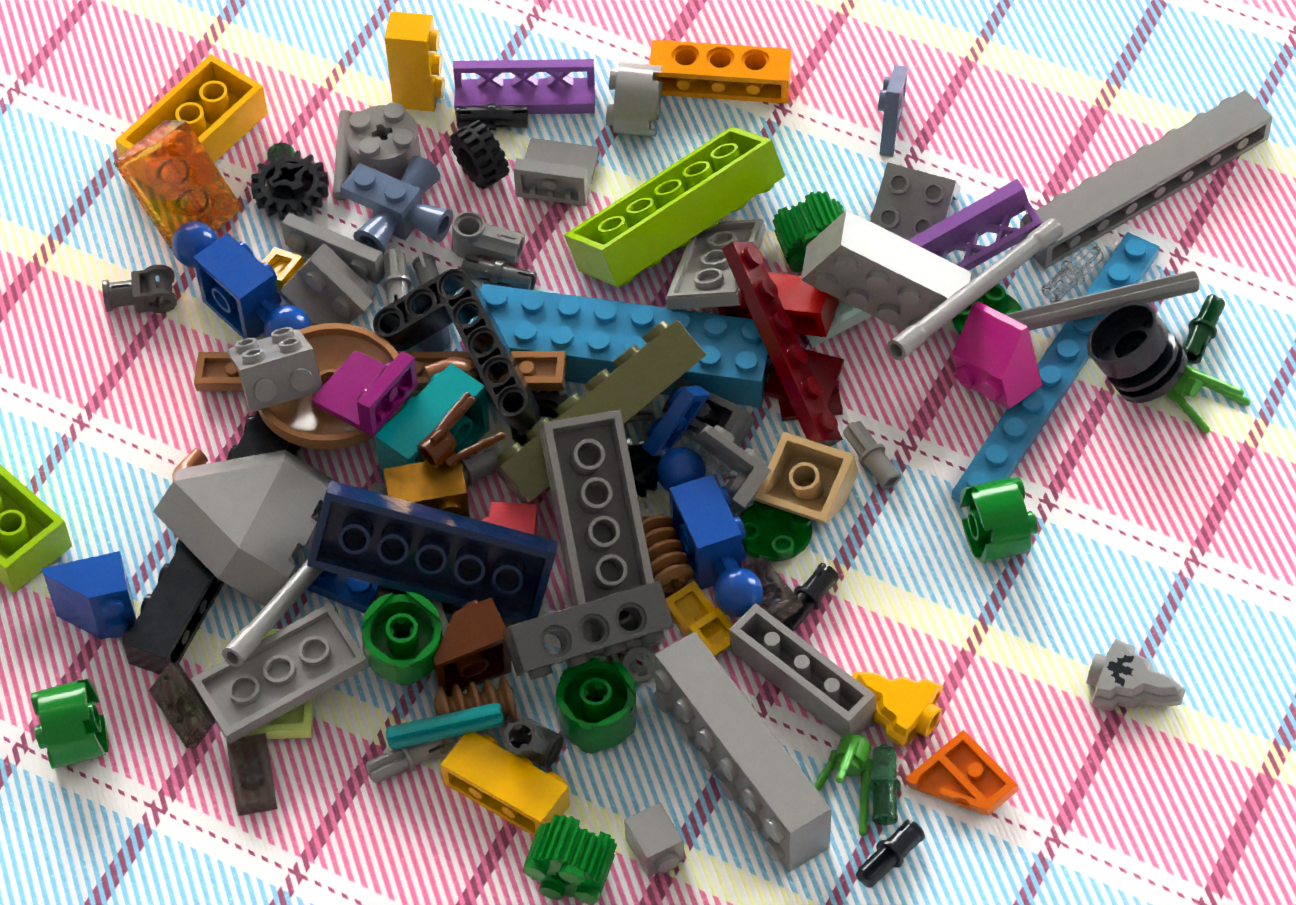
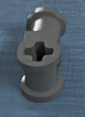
(142, 290)

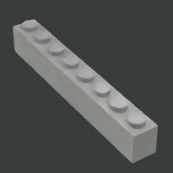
(1153, 174)

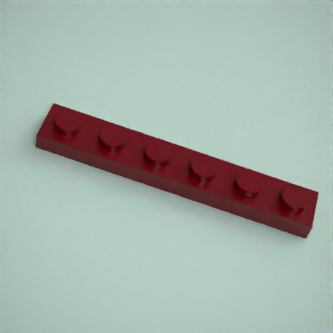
(781, 343)

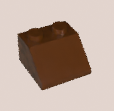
(472, 647)

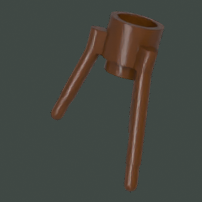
(440, 444)

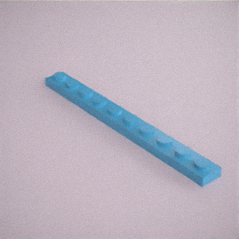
(1057, 370)

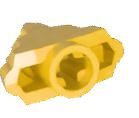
(903, 705)

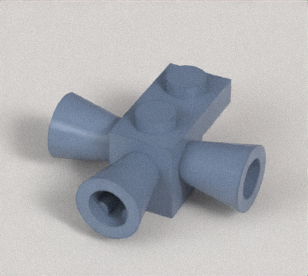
(397, 203)

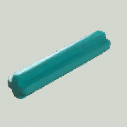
(445, 726)

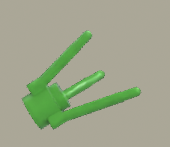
(1190, 385)
(849, 760)

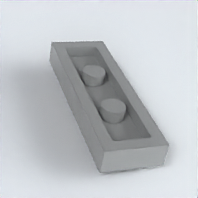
(307, 237)

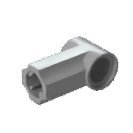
(477, 238)

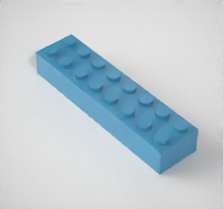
(600, 330)

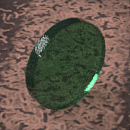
(276, 149)

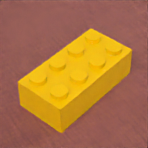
(214, 102)

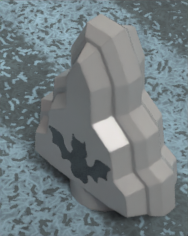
(1130, 680)

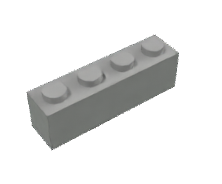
(802, 672)

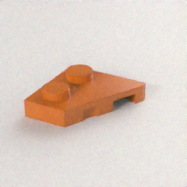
(964, 776)

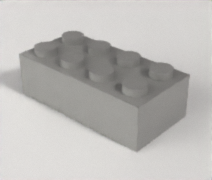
(879, 271)

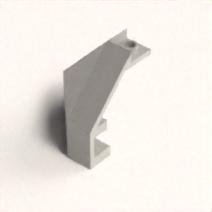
(246, 517)

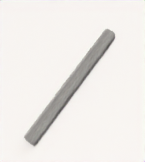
(1107, 300)

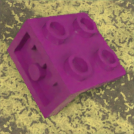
(367, 390)

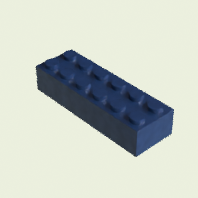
(431, 552)

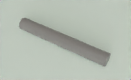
(342, 154)

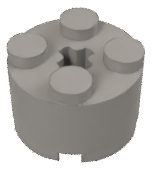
(635, 98)
(383, 139)

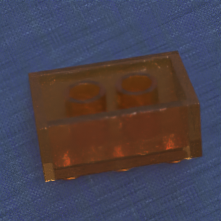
(176, 180)

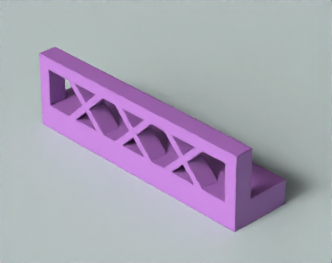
(542, 95)
(978, 219)

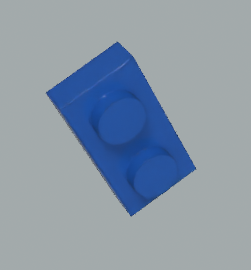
(668, 430)
(345, 590)

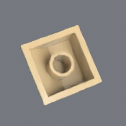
(808, 478)

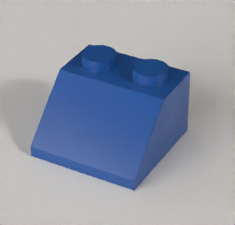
(93, 594)

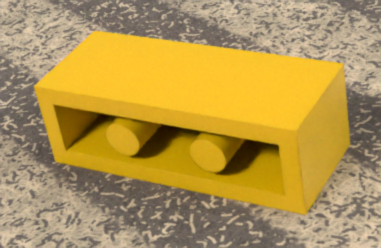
(414, 61)
(504, 782)

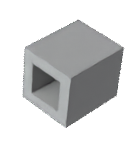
(654, 840)

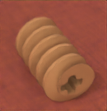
(666, 554)
(473, 698)

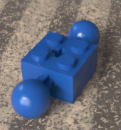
(235, 282)
(709, 531)

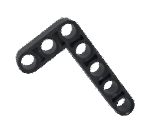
(477, 336)

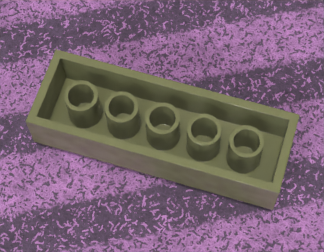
(630, 387)

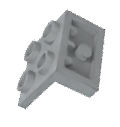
(556, 171)
(912, 200)
(746, 463)

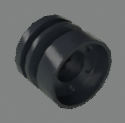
(1137, 352)

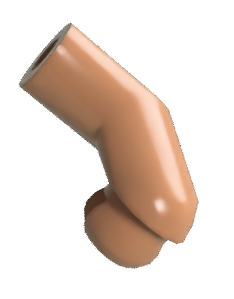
(462, 363)

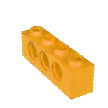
(723, 71)

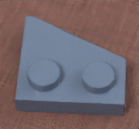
(891, 103)

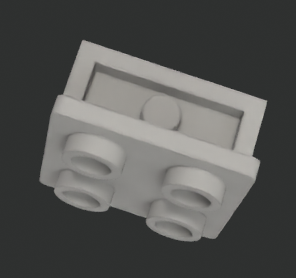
(328, 289)

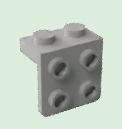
(275, 368)

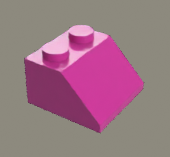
(996, 357)

